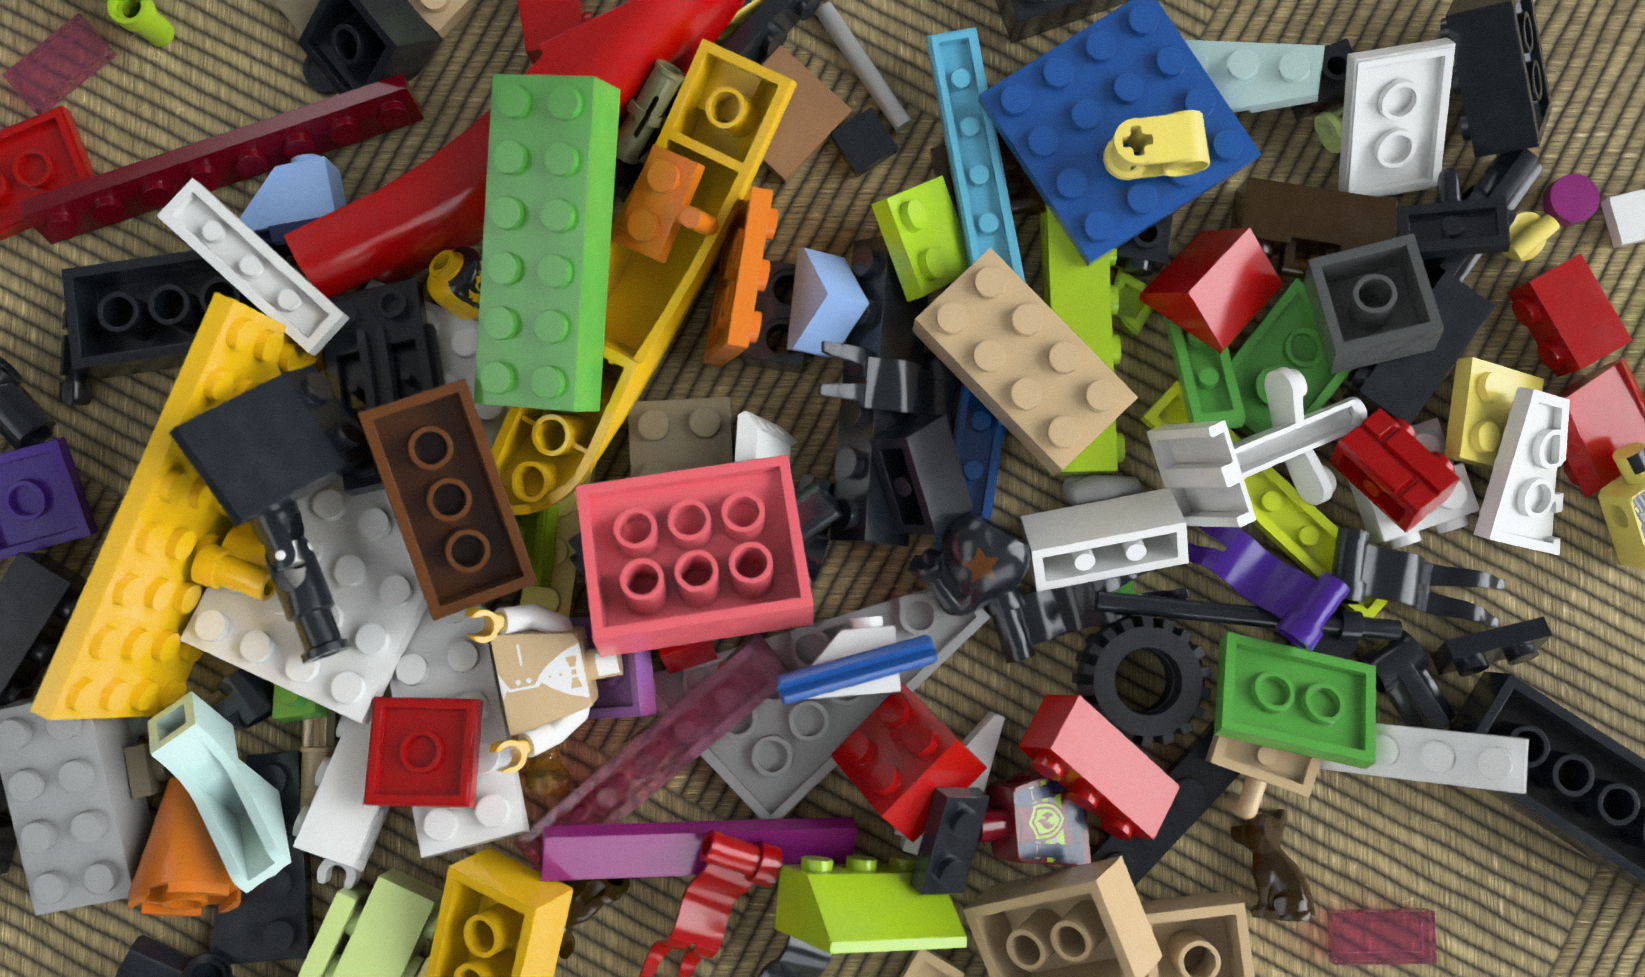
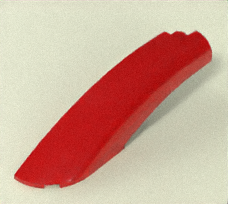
(444, 197)

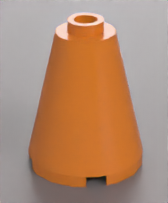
(181, 863)

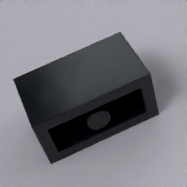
(921, 474)

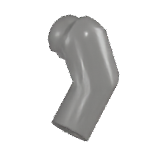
(1098, 487)

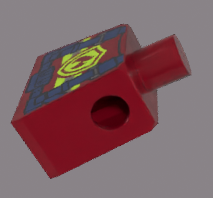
(1035, 822)

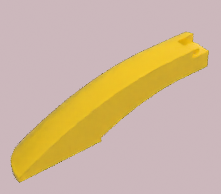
(726, 124)

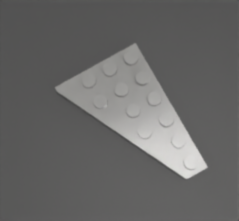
(786, 748)

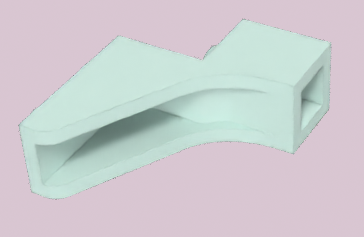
(232, 799)

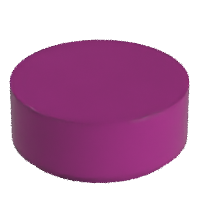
(1571, 199)

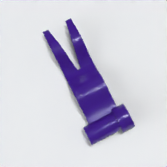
(1272, 584)

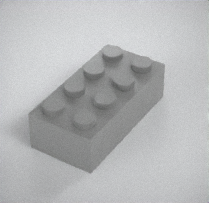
(71, 806)

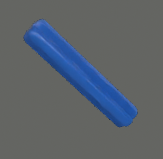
(856, 669)

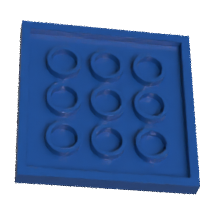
(1074, 98)

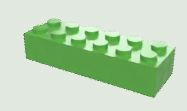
(546, 242)

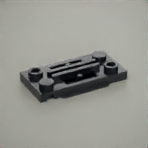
(380, 358)

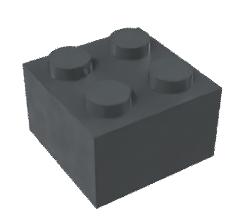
(1373, 304)

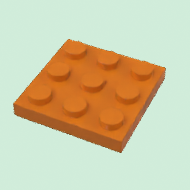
(739, 277)

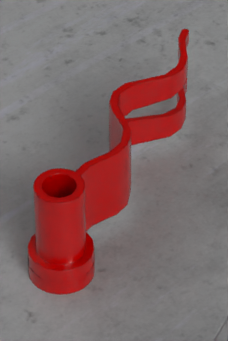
(710, 896)

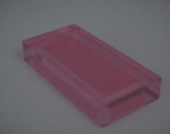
(59, 64)
(1381, 936)

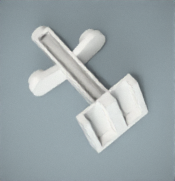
(1210, 470)

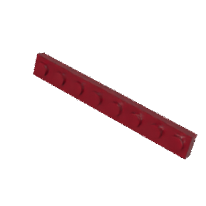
(223, 159)

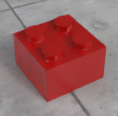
(902, 758)

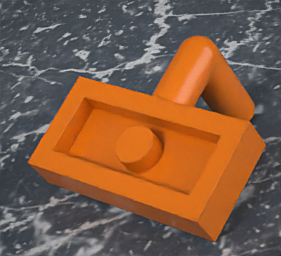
(662, 205)

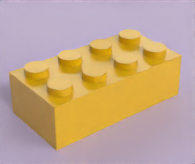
(498, 920)

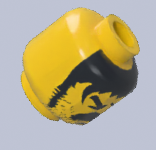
(456, 281)

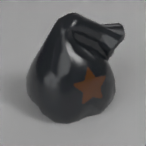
(974, 564)

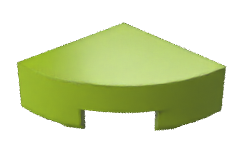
(1131, 310)

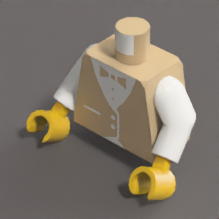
(542, 674)

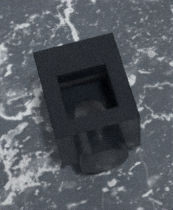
(1142, 257)

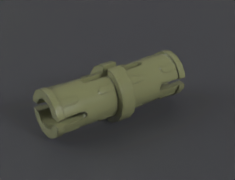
(661, 83)

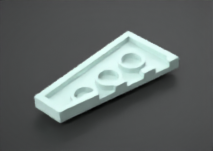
(1261, 74)

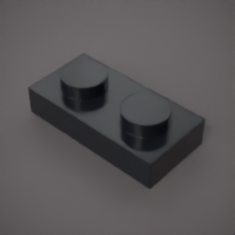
(1475, 651)
(949, 840)

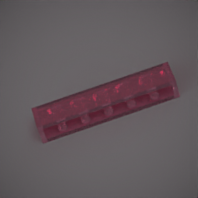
(664, 744)

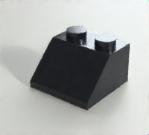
(367, 41)

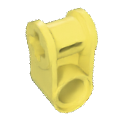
(1166, 144)

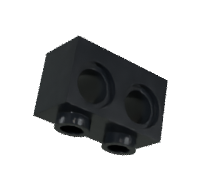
(774, 318)

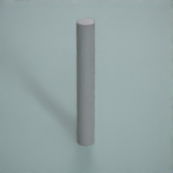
(863, 66)

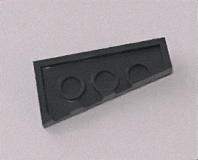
(276, 915)

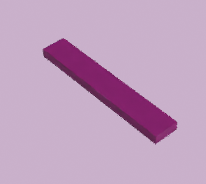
(675, 847)

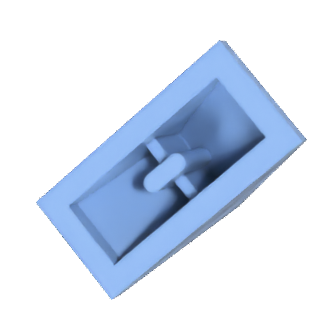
(824, 301)

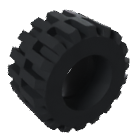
(1183, 672)

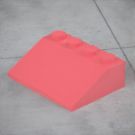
(693, 556)

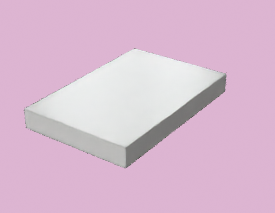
(1395, 118)

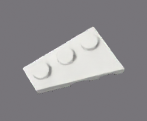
(1523, 480)

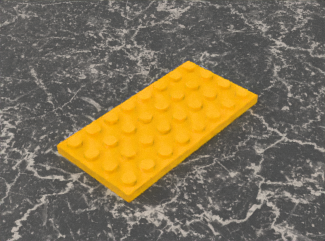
(126, 630)

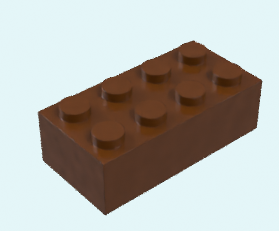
(448, 498)

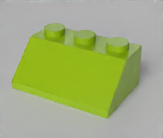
(863, 907)

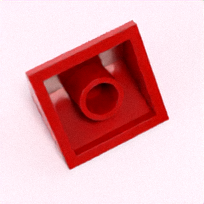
(1215, 285)

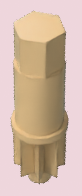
(317, 743)

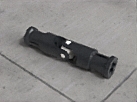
(310, 602)

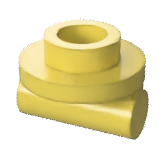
(1529, 235)

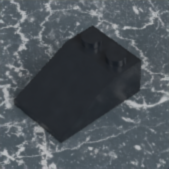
(273, 444)

